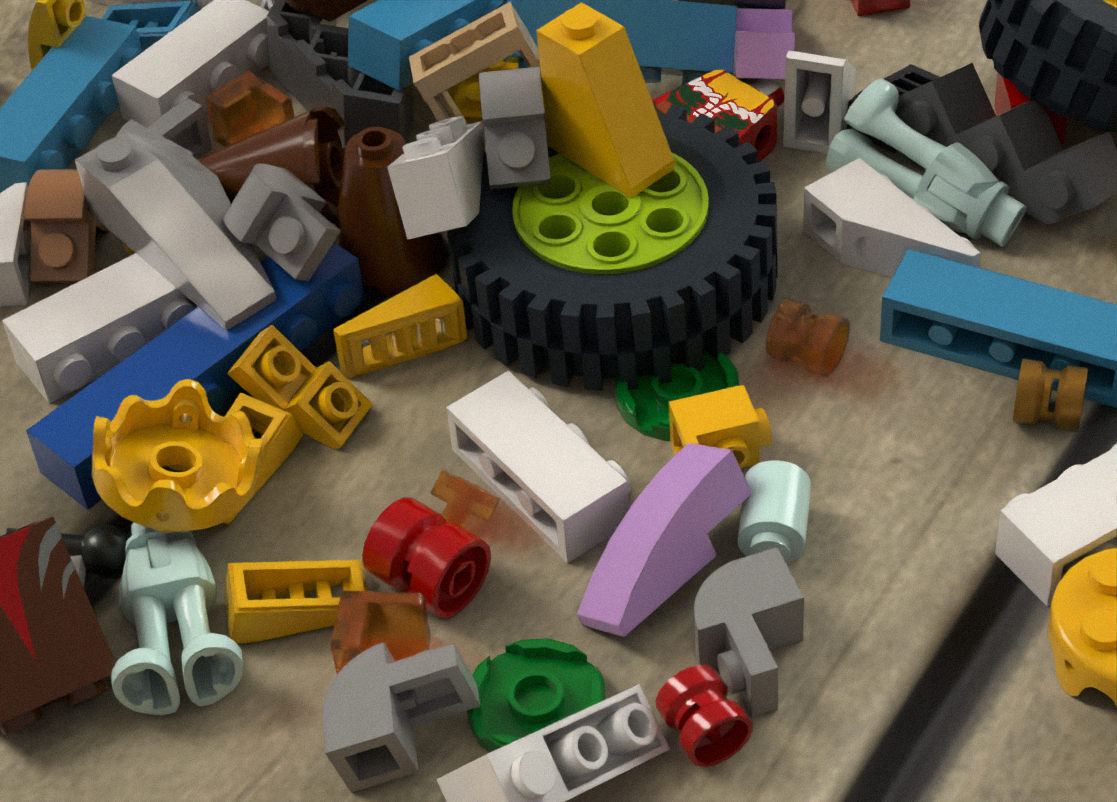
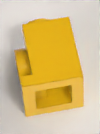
(721, 421)

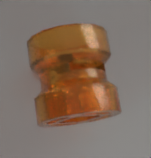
(806, 337)

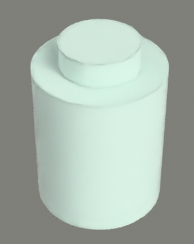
(775, 510)

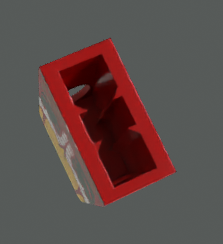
(732, 103)

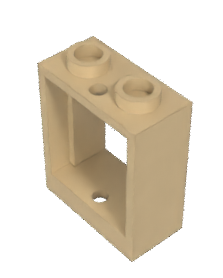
(467, 54)

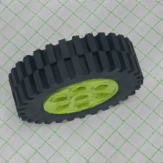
(621, 282)

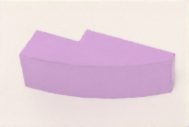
(762, 42)
(663, 538)

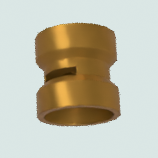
(1035, 392)

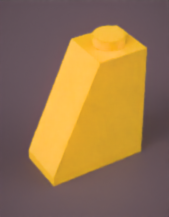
(600, 102)

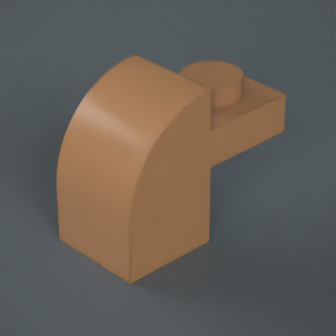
(60, 228)

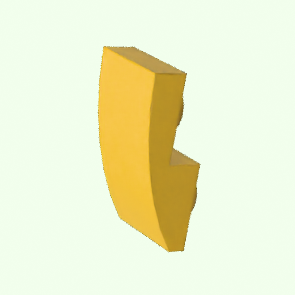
(51, 25)
(318, 397)

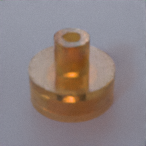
(463, 499)

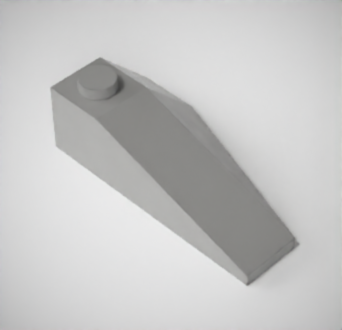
(173, 218)

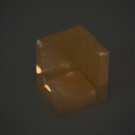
(246, 108)
(376, 618)

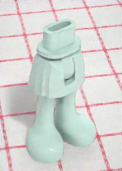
(955, 182)
(162, 584)

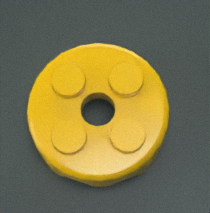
(184, 436)
(1085, 625)

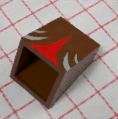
(46, 627)

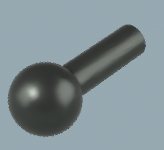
(100, 548)

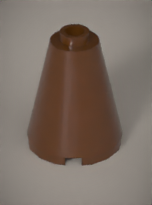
(303, 145)
(372, 220)

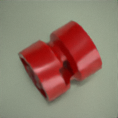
(424, 554)

